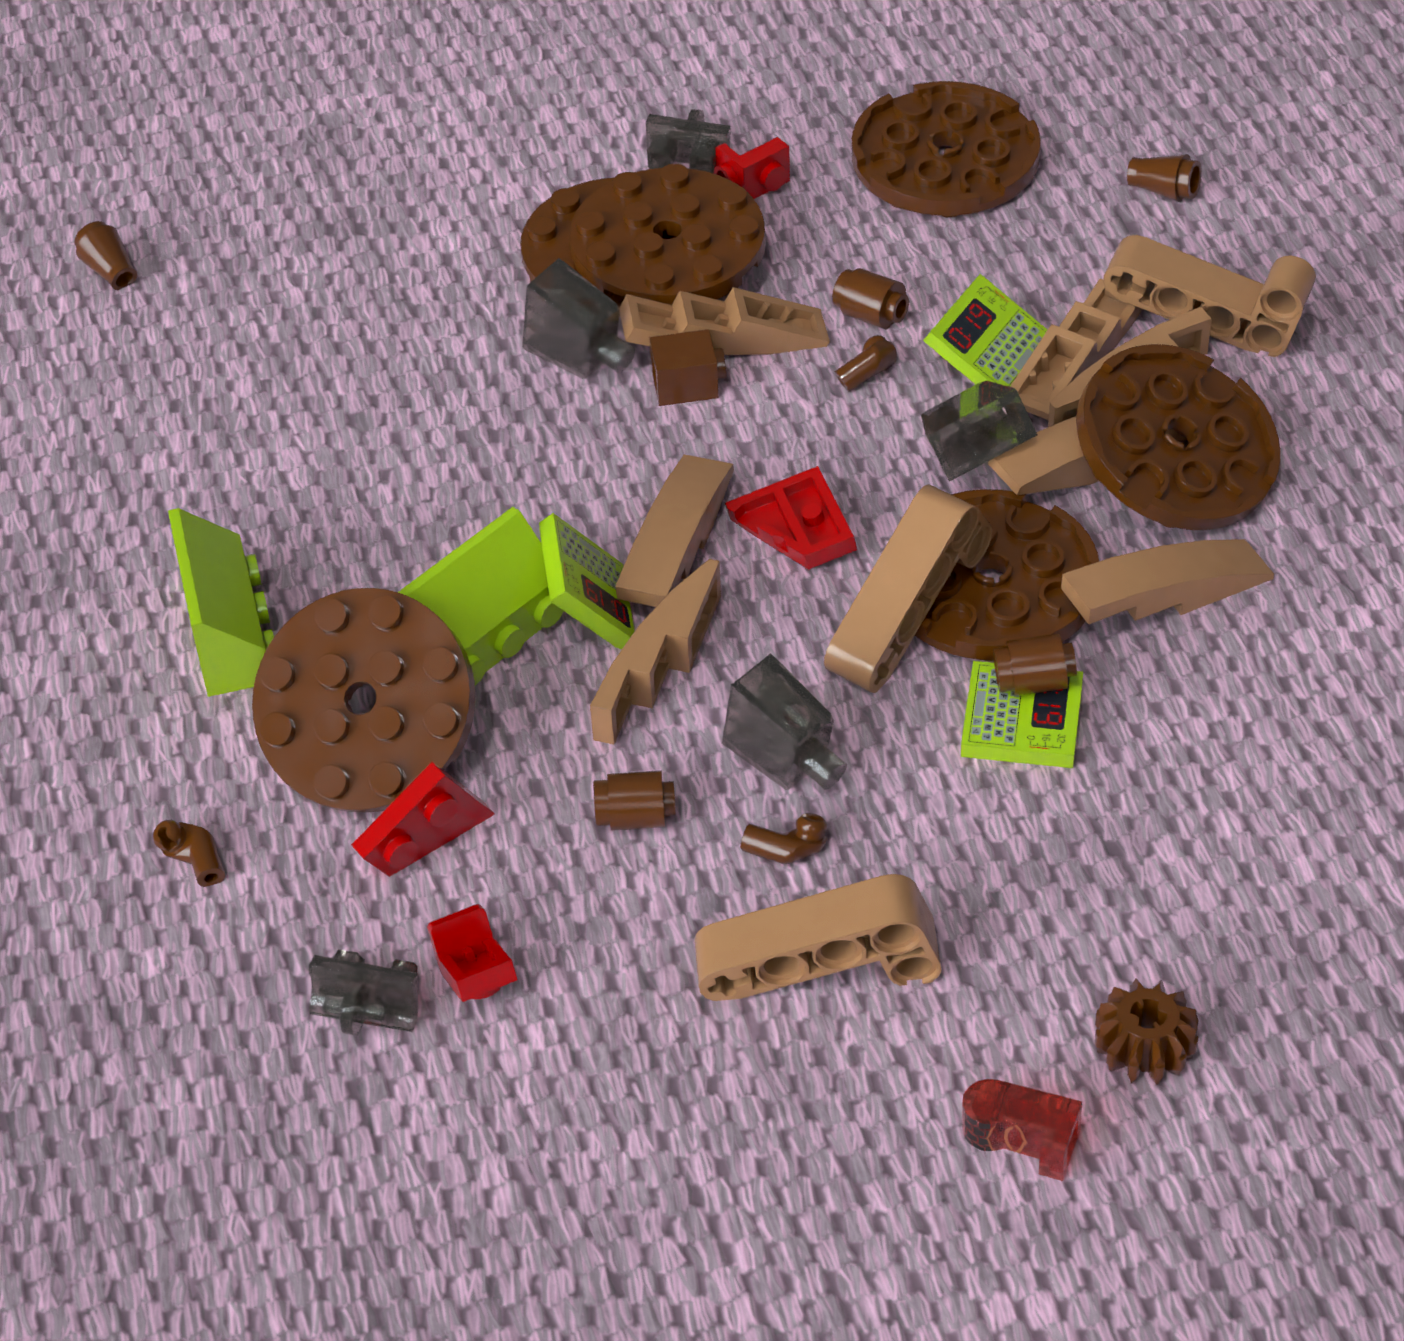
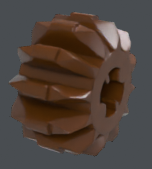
(1146, 1031)

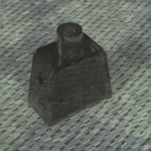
(573, 323)
(975, 428)
(780, 727)

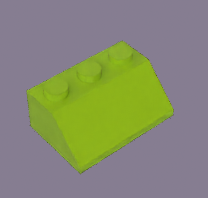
(491, 591)
(221, 602)

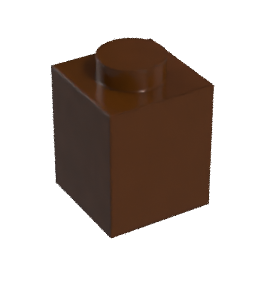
(686, 367)

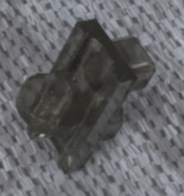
(684, 141)
(364, 992)

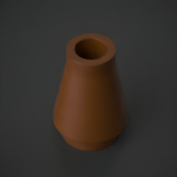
(1167, 175)
(103, 251)

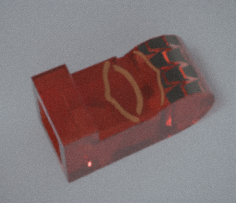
(1022, 1121)

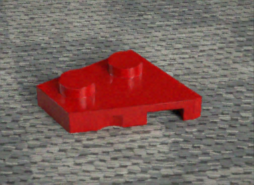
(796, 519)
(420, 821)

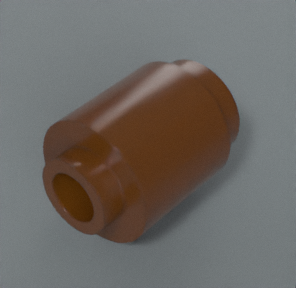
(870, 297)
(1034, 665)
(633, 800)

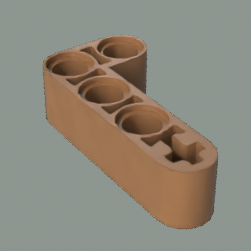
(1240, 308)
(904, 585)
(820, 936)

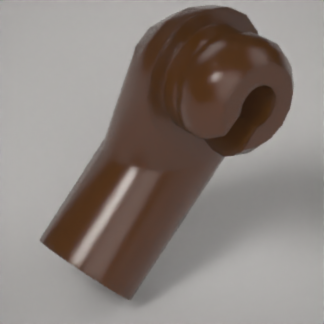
(876, 357)
(193, 846)
(790, 846)

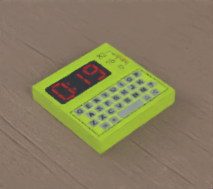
(986, 334)
(584, 581)
(1021, 727)

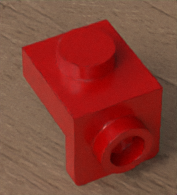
(757, 170)
(470, 955)

